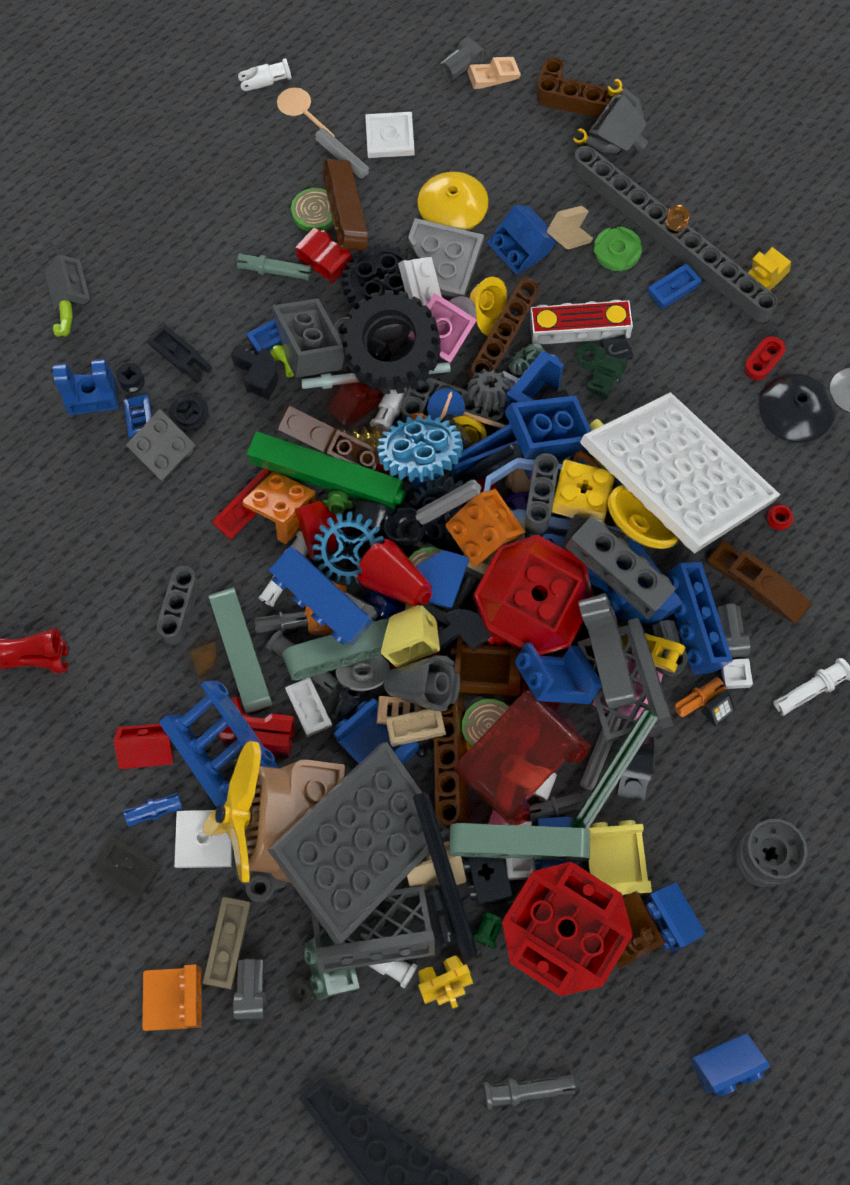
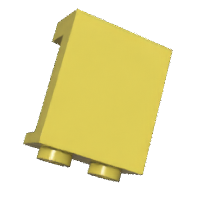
(619, 857)

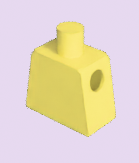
(410, 636)

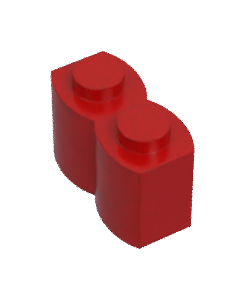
(323, 254)

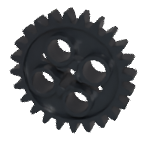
(379, 278)
(436, 529)

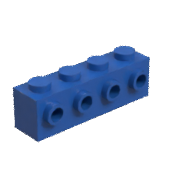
(321, 595)
(699, 620)

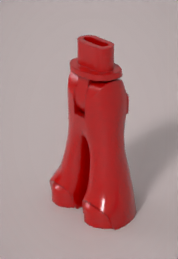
(35, 650)

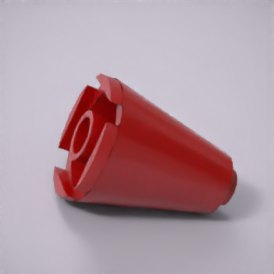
(393, 574)

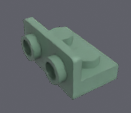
(331, 982)

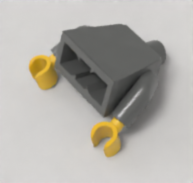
(618, 124)

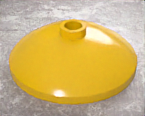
(457, 210)
(638, 521)

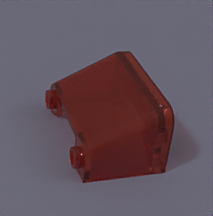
(520, 756)

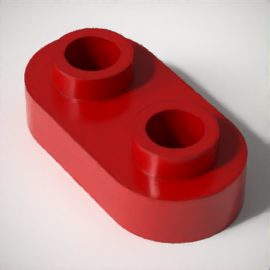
(763, 359)

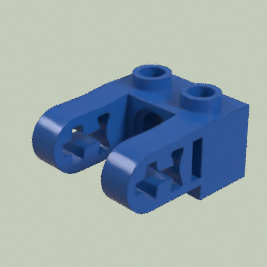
(75, 388)

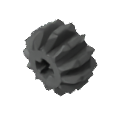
(488, 389)

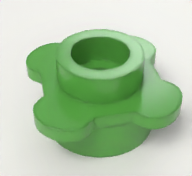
(337, 502)

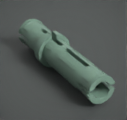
(273, 266)

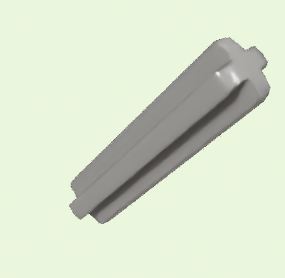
(341, 152)
(448, 502)
(598, 757)

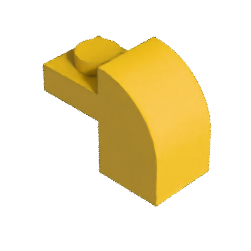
(770, 268)

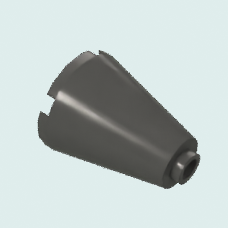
(425, 683)

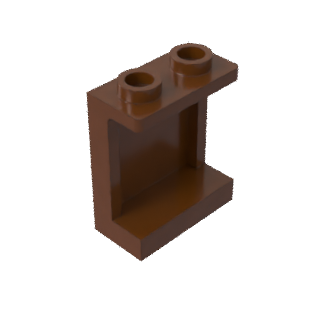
(486, 669)

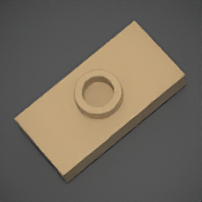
(415, 726)

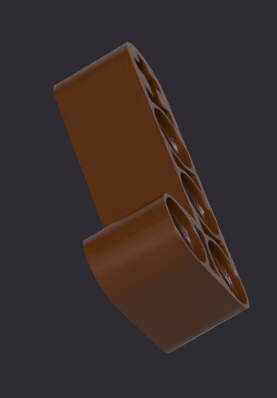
(568, 94)

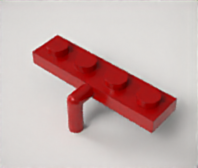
(236, 515)

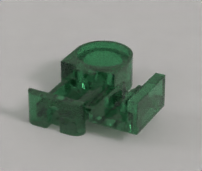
(607, 368)

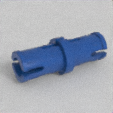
(152, 809)

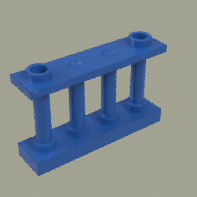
(193, 748)

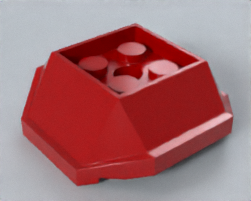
(507, 599)
(535, 936)

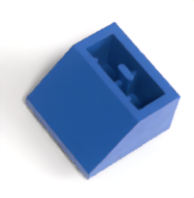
(521, 239)
(674, 917)
(729, 1064)

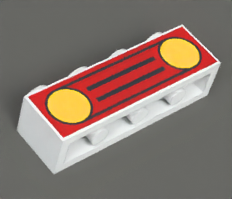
(580, 322)

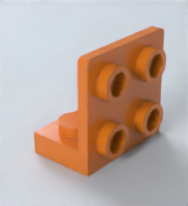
(277, 501)
(484, 526)
(172, 998)

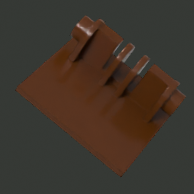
(645, 932)

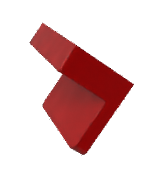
(142, 746)

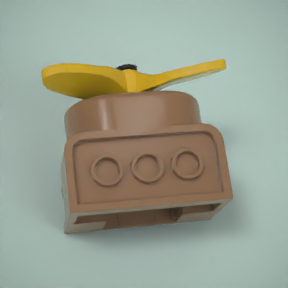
(266, 804)

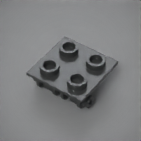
(161, 445)

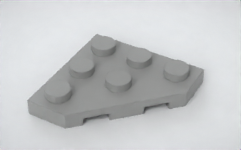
(452, 253)

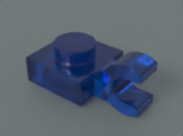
(384, 604)

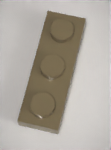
(227, 943)

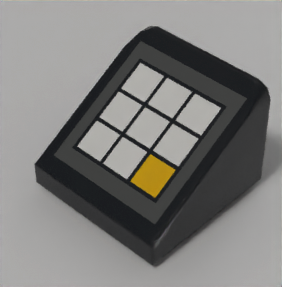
(719, 708)

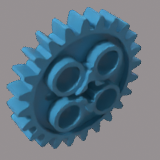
(420, 448)

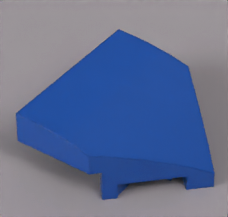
(445, 574)

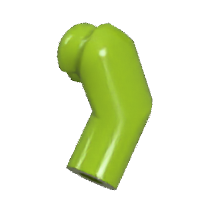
(66, 317)
(278, 354)

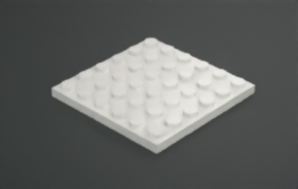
(680, 471)

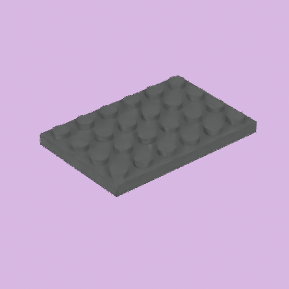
(355, 843)

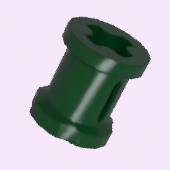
(488, 930)

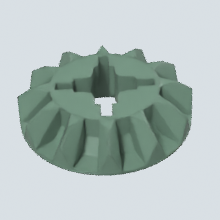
(524, 358)

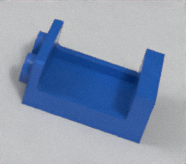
(544, 370)
(559, 678)
(363, 735)

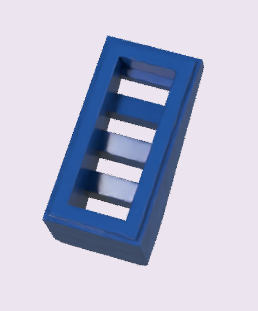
(131, 422)

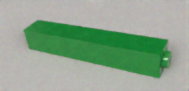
(325, 471)

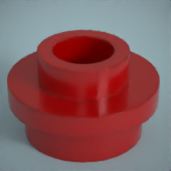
(783, 511)

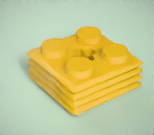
(577, 477)

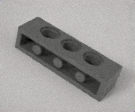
(622, 581)

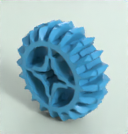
(356, 558)

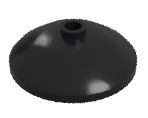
(795, 419)

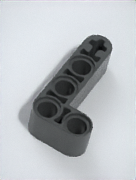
(419, 402)
(608, 651)

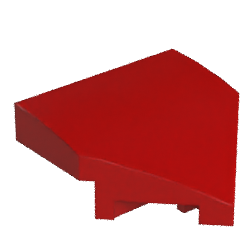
(310, 519)

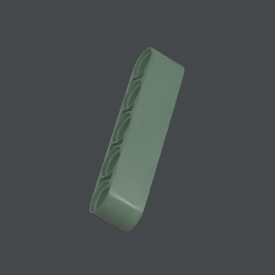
(240, 650)
(328, 654)
(519, 842)

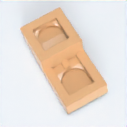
(497, 72)

